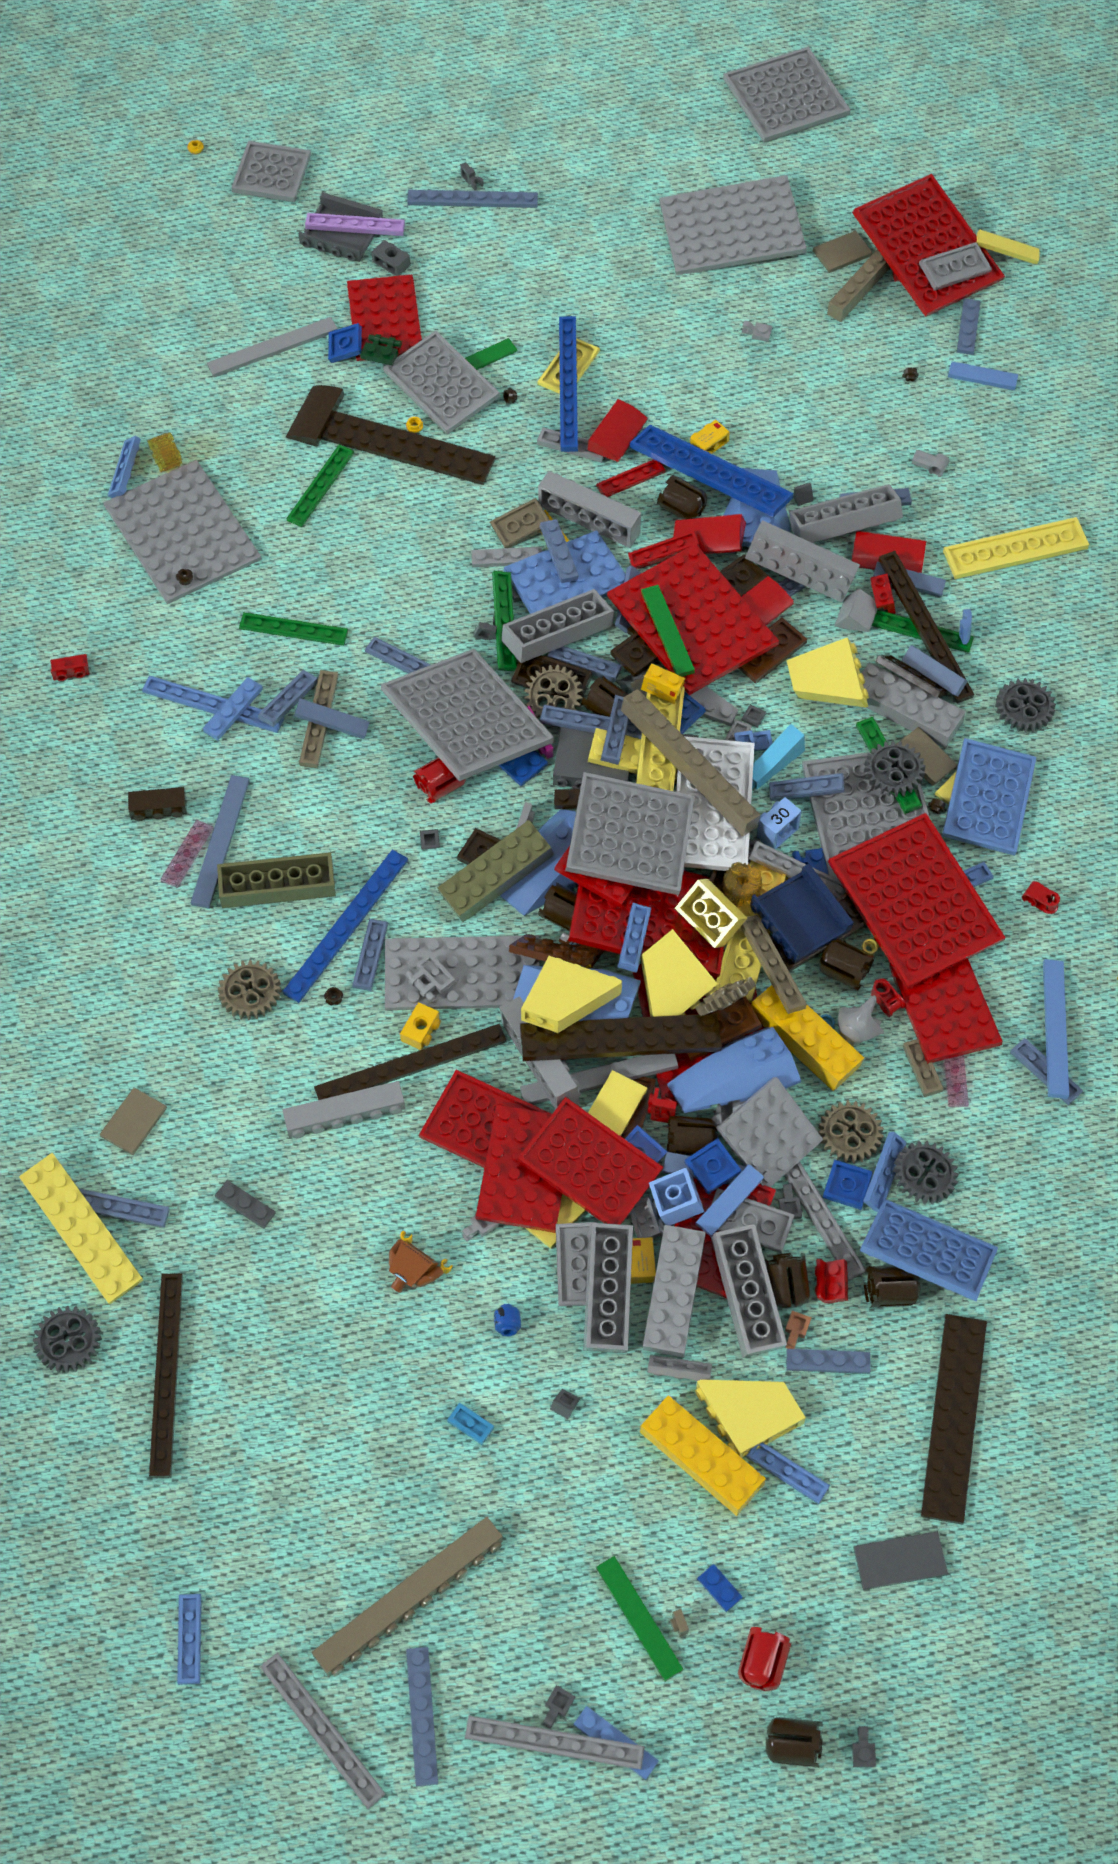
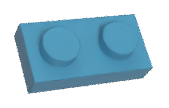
(470, 1423)

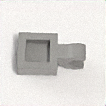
(759, 331)
(478, 1226)

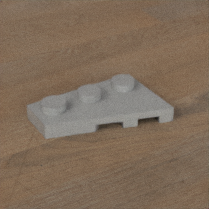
(715, 706)

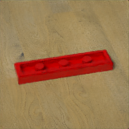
(630, 478)
(662, 550)

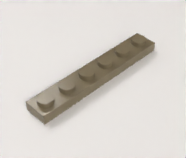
(316, 733)
(773, 965)

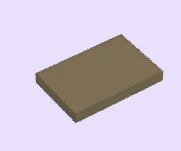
(842, 251)
(519, 523)
(936, 761)
(133, 1121)

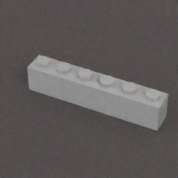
(344, 1109)

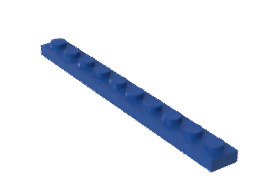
(568, 384)
(345, 926)

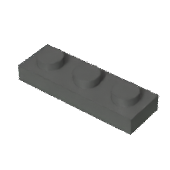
(245, 1204)

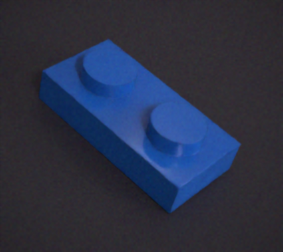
(719, 1588)

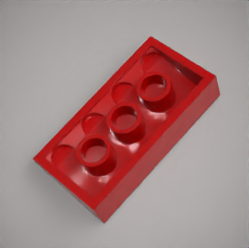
(617, 431)
(715, 533)
(872, 545)
(768, 600)

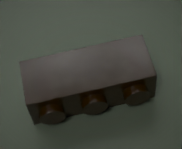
(157, 803)

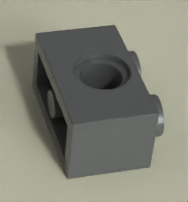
(391, 258)

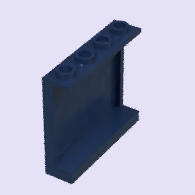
(802, 914)

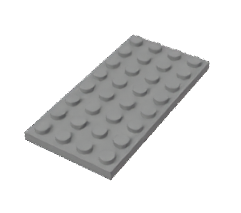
(481, 967)

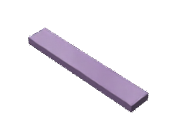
(355, 224)

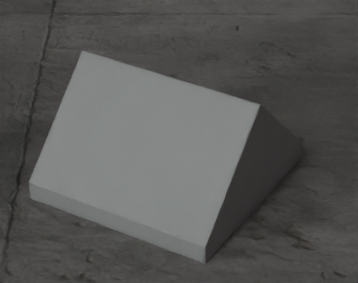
(857, 612)

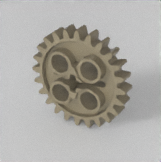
(556, 678)
(725, 996)
(240, 1003)
(839, 1143)

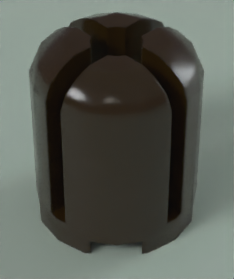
(682, 498)
(602, 696)
(559, 906)
(845, 963)
(690, 1134)
(788, 1274)
(891, 1287)
(794, 1741)

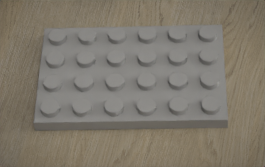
(441, 382)

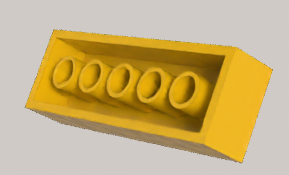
(809, 1039)
(702, 1455)

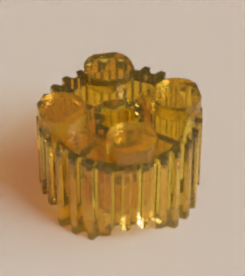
(165, 452)
(742, 883)

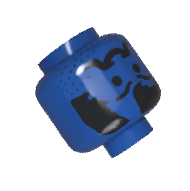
(507, 1320)

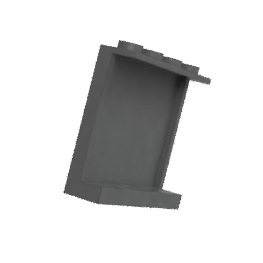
(338, 243)
(573, 757)

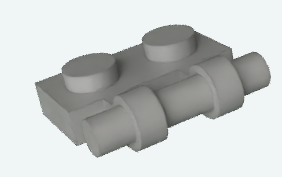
(435, 973)

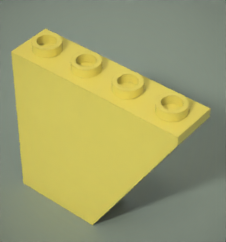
(829, 675)
(674, 977)
(567, 994)
(750, 1411)

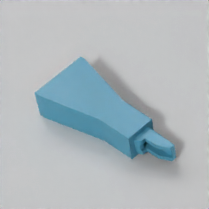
(778, 755)

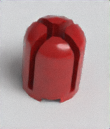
(436, 780)
(764, 1659)

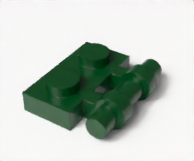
(381, 354)

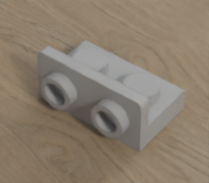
(647, 1219)

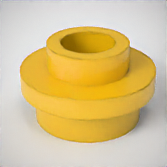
(195, 146)
(414, 421)

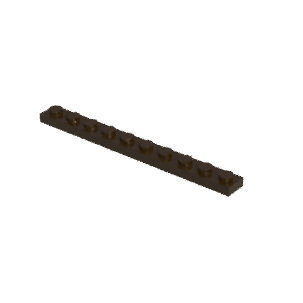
(921, 618)
(413, 1062)
(166, 1376)

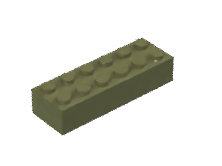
(495, 871)
(276, 880)

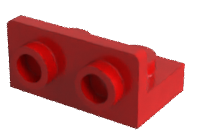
(883, 593)
(69, 667)
(661, 1108)
(831, 1281)

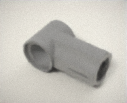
(934, 464)

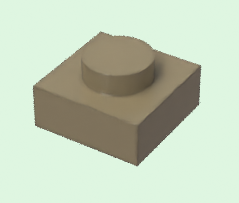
(679, 1623)

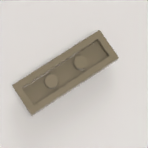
(924, 1073)

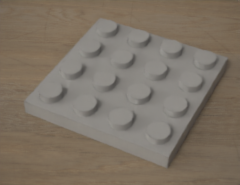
(271, 171)
(770, 1132)

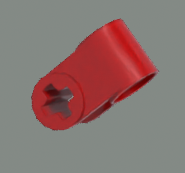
(1041, 897)
(889, 1000)

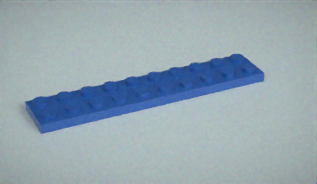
(711, 470)

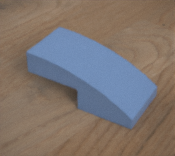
(965, 626)
(762, 740)

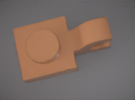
(797, 1327)

